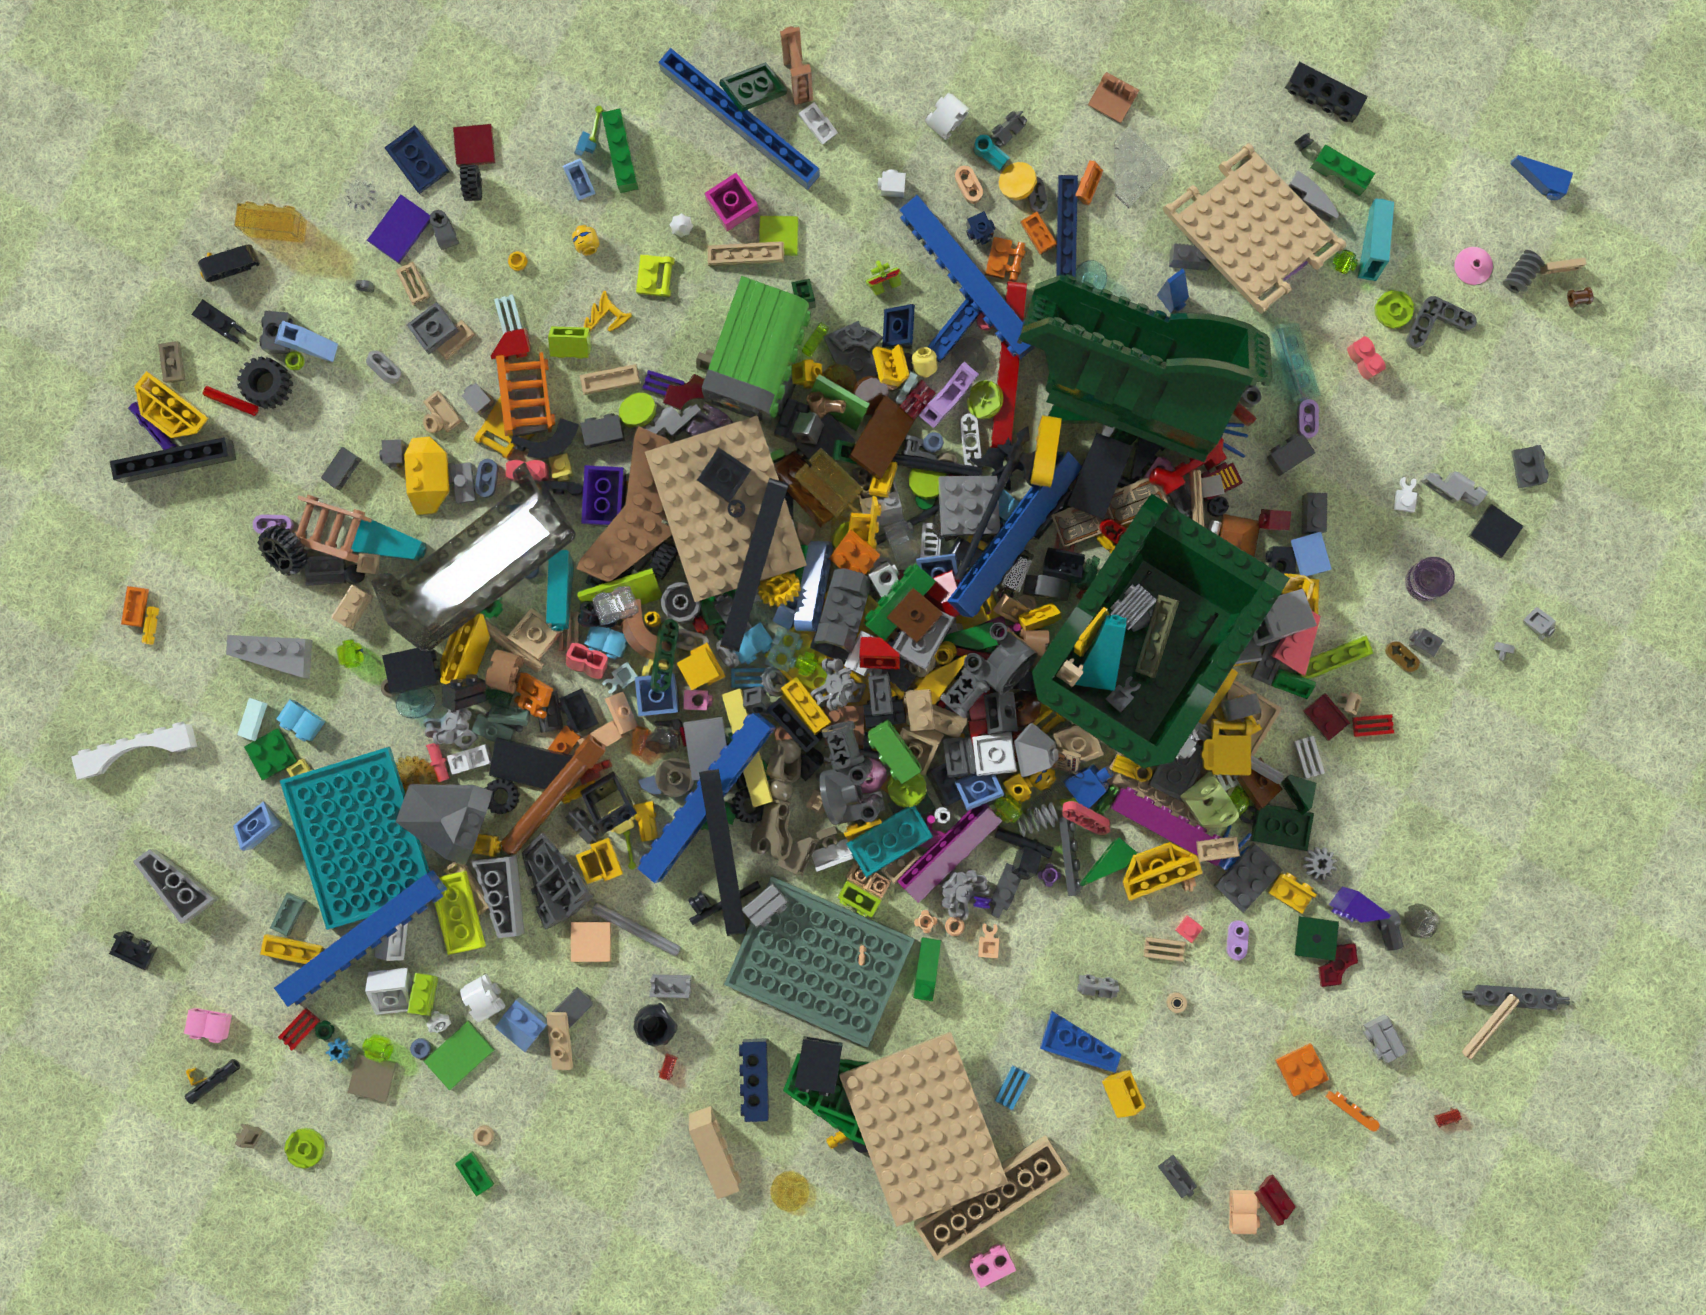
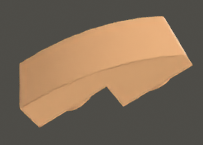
(606, 734)
(874, 883)

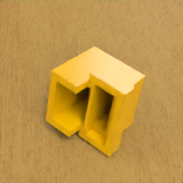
(701, 667)
(599, 862)

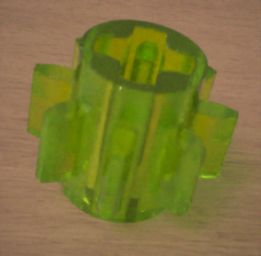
(1345, 261)
(806, 663)

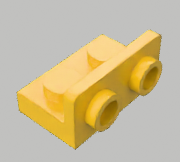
(1291, 892)

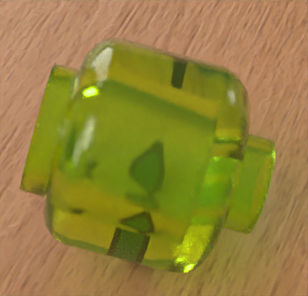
(350, 654)
(1008, 809)
(378, 1048)

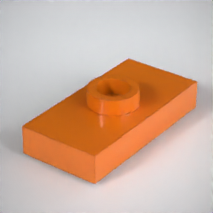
(1089, 182)
(1038, 233)
(135, 606)
(565, 741)

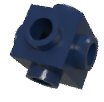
(980, 228)

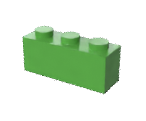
(894, 751)

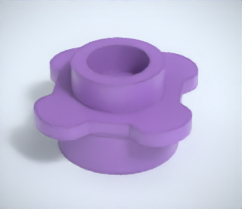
(1054, 875)

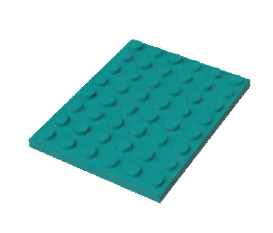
(352, 837)

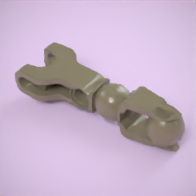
(775, 818)

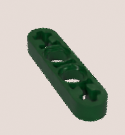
(667, 656)

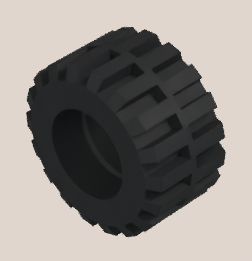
(278, 390)

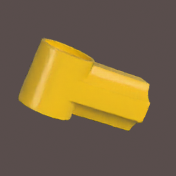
(1128, 768)
(646, 820)

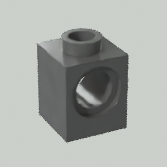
(756, 701)

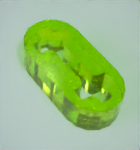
(815, 339)

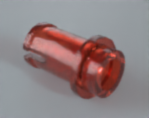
(667, 1067)
(1448, 1117)

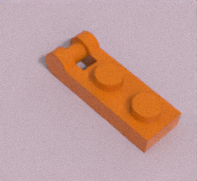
(1353, 1110)

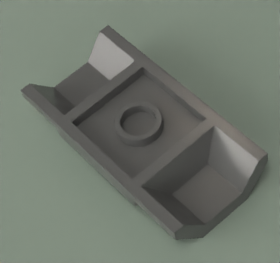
(843, 609)

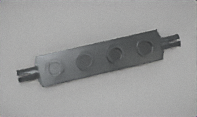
(1528, 997)

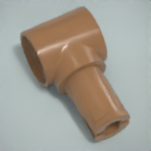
(822, 405)

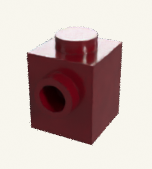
(1275, 519)

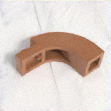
(639, 637)

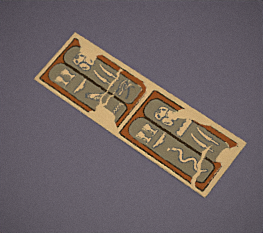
(1126, 502)

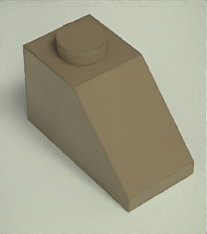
(799, 856)

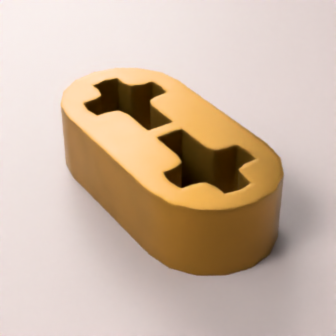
(1405, 652)

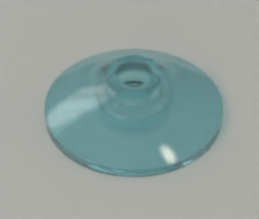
(1092, 269)
(407, 702)

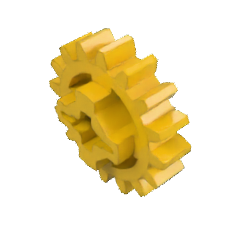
(779, 589)

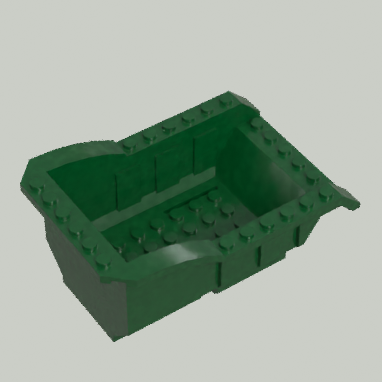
(1144, 370)
(1201, 649)

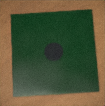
(1316, 938)

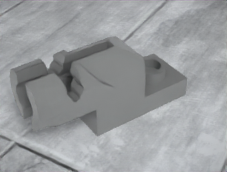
(672, 422)
(1455, 487)

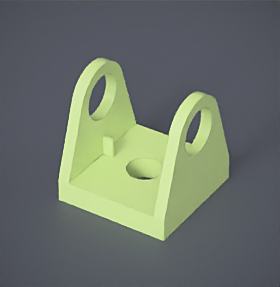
(1217, 809)

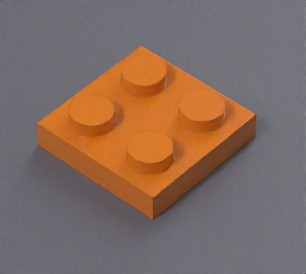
(854, 554)
(1302, 1069)

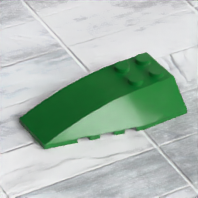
(832, 1108)

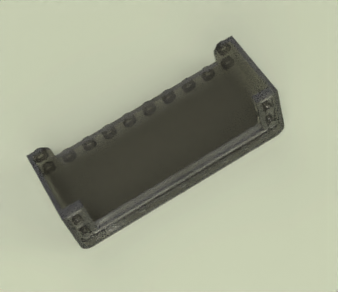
(476, 564)

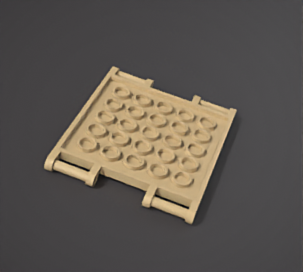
(1254, 228)

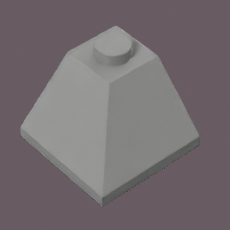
(1035, 751)

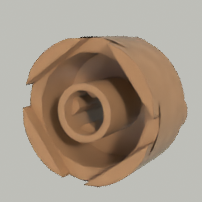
(1037, 640)
(504, 671)

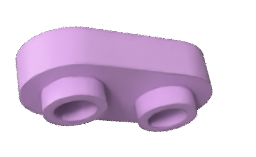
(1308, 419)
(271, 520)
(1237, 940)

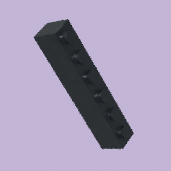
(173, 460)

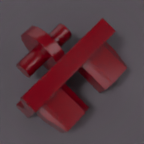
(917, 399)

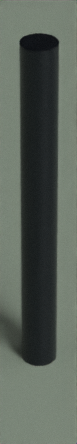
(717, 907)

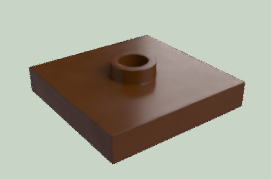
(915, 615)
(1259, 788)

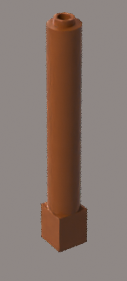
(585, 757)

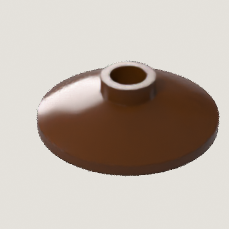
(1029, 711)

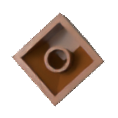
(1240, 532)

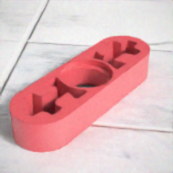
(1076, 813)

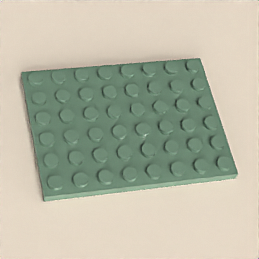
(811, 966)

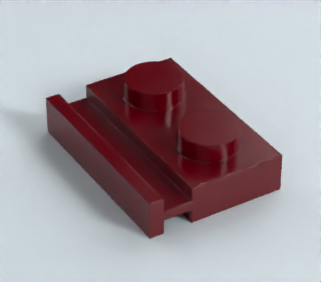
(1326, 716)
(1275, 1200)

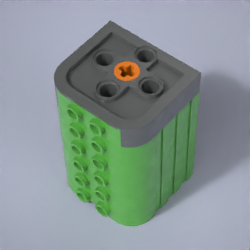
(756, 350)

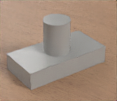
(464, 483)

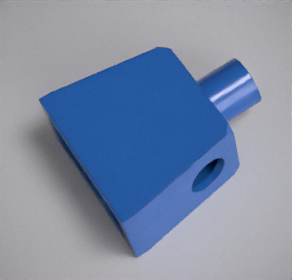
(1090, 787)

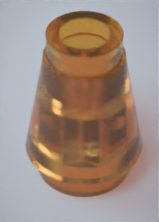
(638, 740)

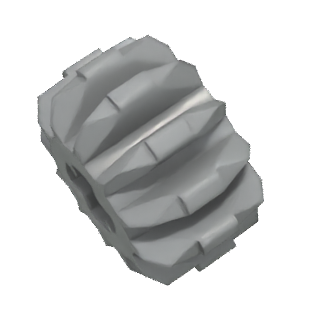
(1313, 863)

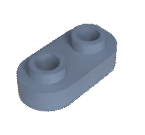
(484, 478)

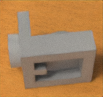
(1540, 623)

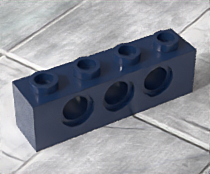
(760, 1111)

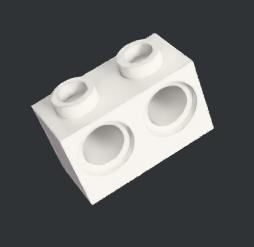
(884, 587)

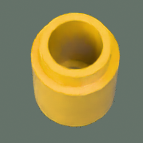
(945, 653)

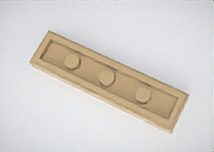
(746, 253)

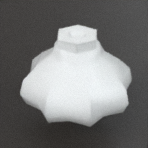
(681, 225)
(438, 1022)

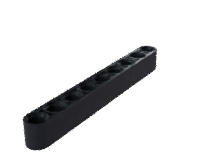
(754, 564)
(722, 852)

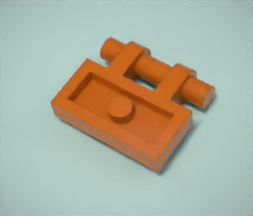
(999, 257)
(535, 690)

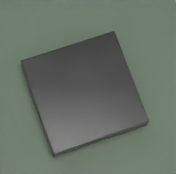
(432, 328)

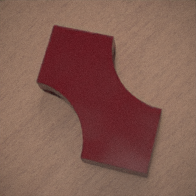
(678, 395)
(1332, 972)

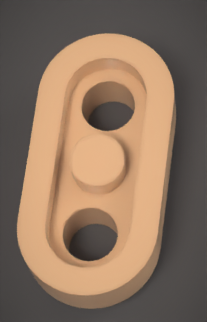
(969, 184)

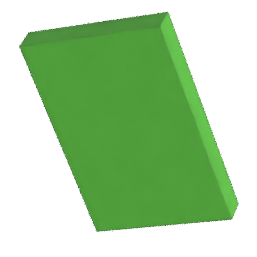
(855, 406)
(459, 1055)

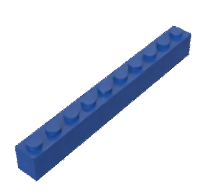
(743, 122)
(966, 274)
(1012, 538)
(692, 815)
(360, 938)

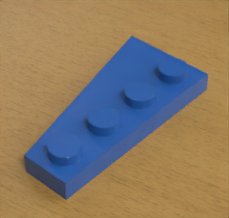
(1074, 1043)

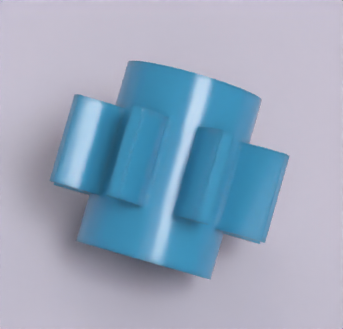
(340, 1045)

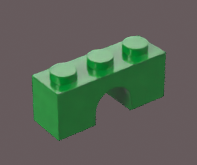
(1352, 173)

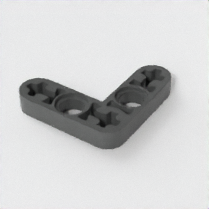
(1438, 313)

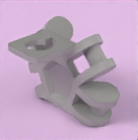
(838, 685)
(453, 728)
(960, 890)

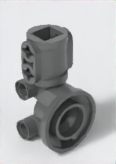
(1001, 670)
(841, 785)

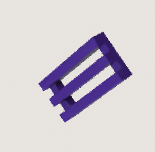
(661, 376)

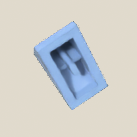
(579, 179)

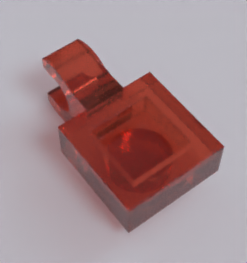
(594, 773)

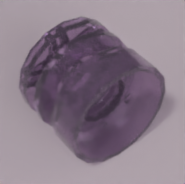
(714, 420)
(1437, 571)

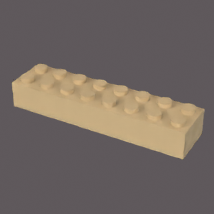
(1027, 1176)

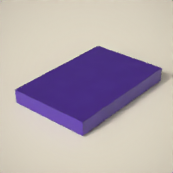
(399, 229)

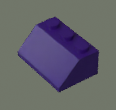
(602, 494)
(1355, 906)

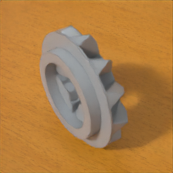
(727, 656)
(779, 679)

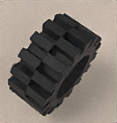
(471, 182)
(663, 560)
(512, 792)
(739, 809)

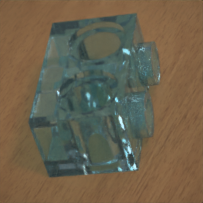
(779, 647)

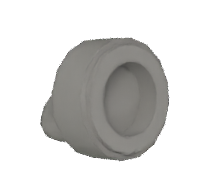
(1503, 648)

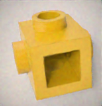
(806, 372)
(1014, 781)

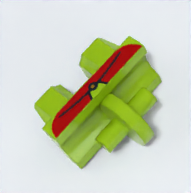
(892, 276)

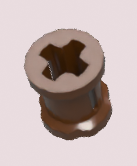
(1580, 297)

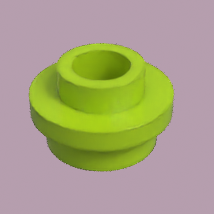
(290, 356)

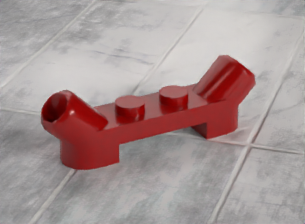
(1170, 480)

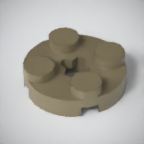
(666, 769)

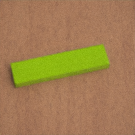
(1338, 657)

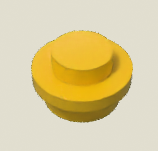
(517, 261)

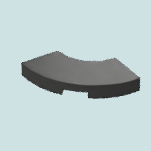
(855, 337)

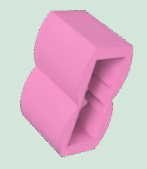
(207, 1024)

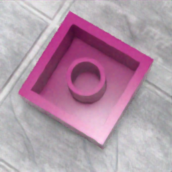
(731, 202)

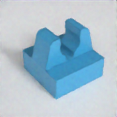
(584, 144)

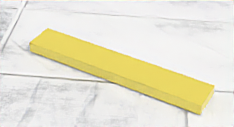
(754, 772)

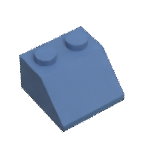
(656, 703)
(522, 1024)

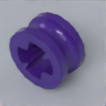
(982, 902)

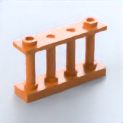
(507, 386)

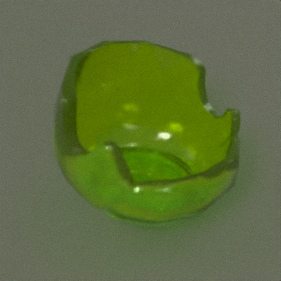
(1240, 800)

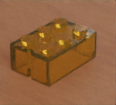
(270, 222)
(829, 483)

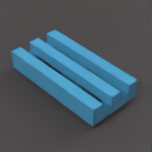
(736, 670)
(1005, 1102)

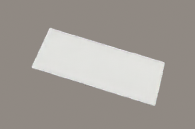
(1210, 486)

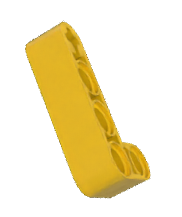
(1046, 451)

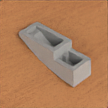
(1313, 197)

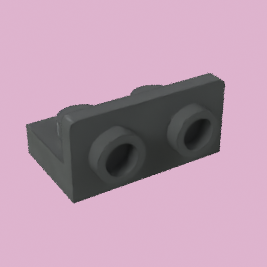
(1530, 466)

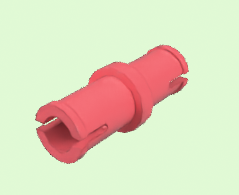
(438, 762)

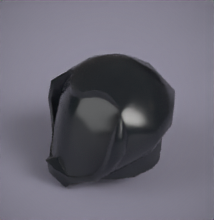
(658, 1025)

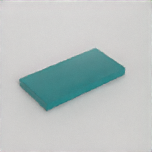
(889, 840)

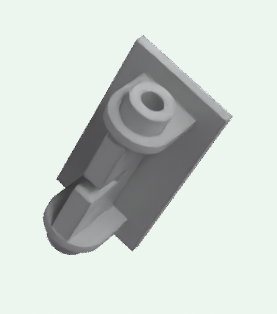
(1089, 984)

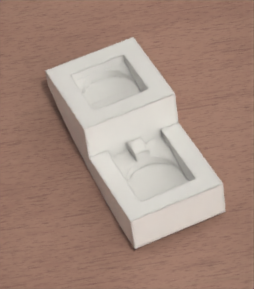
(818, 123)
(469, 759)

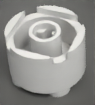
(947, 116)
(482, 998)

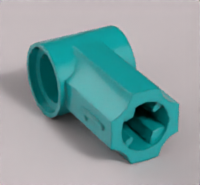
(992, 153)

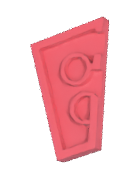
(1297, 648)

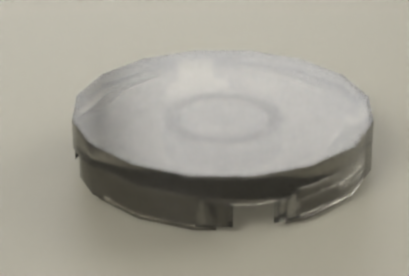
(972, 352)

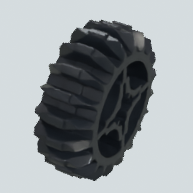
(282, 550)

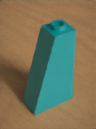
(1377, 240)
(386, 542)
(559, 590)
(1104, 655)

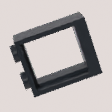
(592, 795)

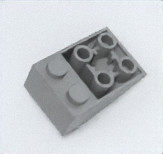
(890, 507)
(1286, 617)

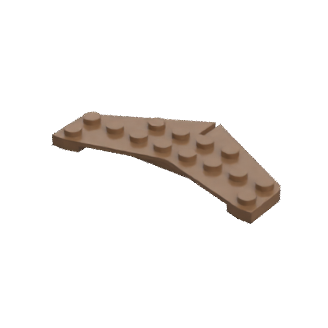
(638, 525)

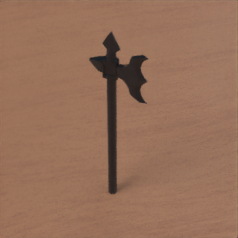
(1014, 455)
(992, 458)

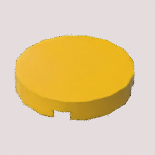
(1017, 181)

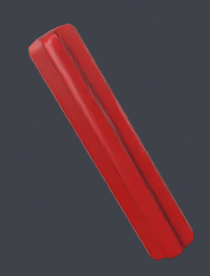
(230, 401)

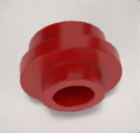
(700, 624)

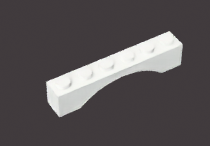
(96, 762)

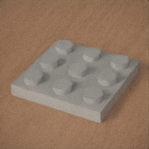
(964, 503)

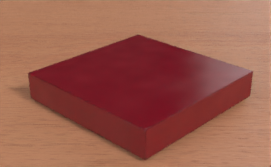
(474, 145)

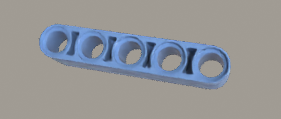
(813, 586)

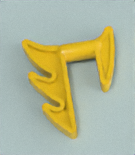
(604, 306)

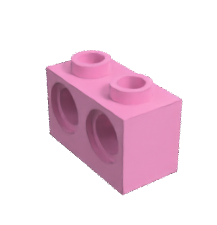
(995, 1270)

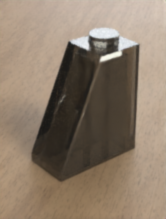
(1015, 576)

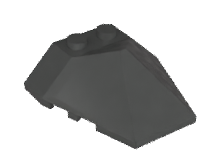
(445, 817)
(555, 882)

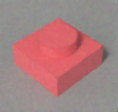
(1189, 929)

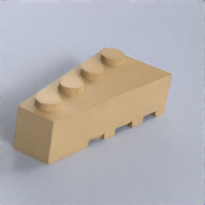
(713, 1152)

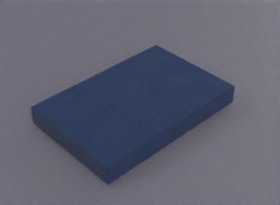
(416, 159)

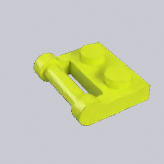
(648, 275)

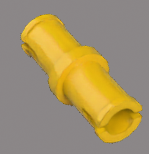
(657, 621)

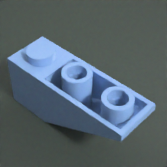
(305, 341)

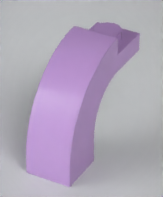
(949, 396)

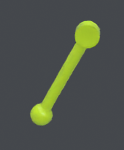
(598, 109)
(632, 865)

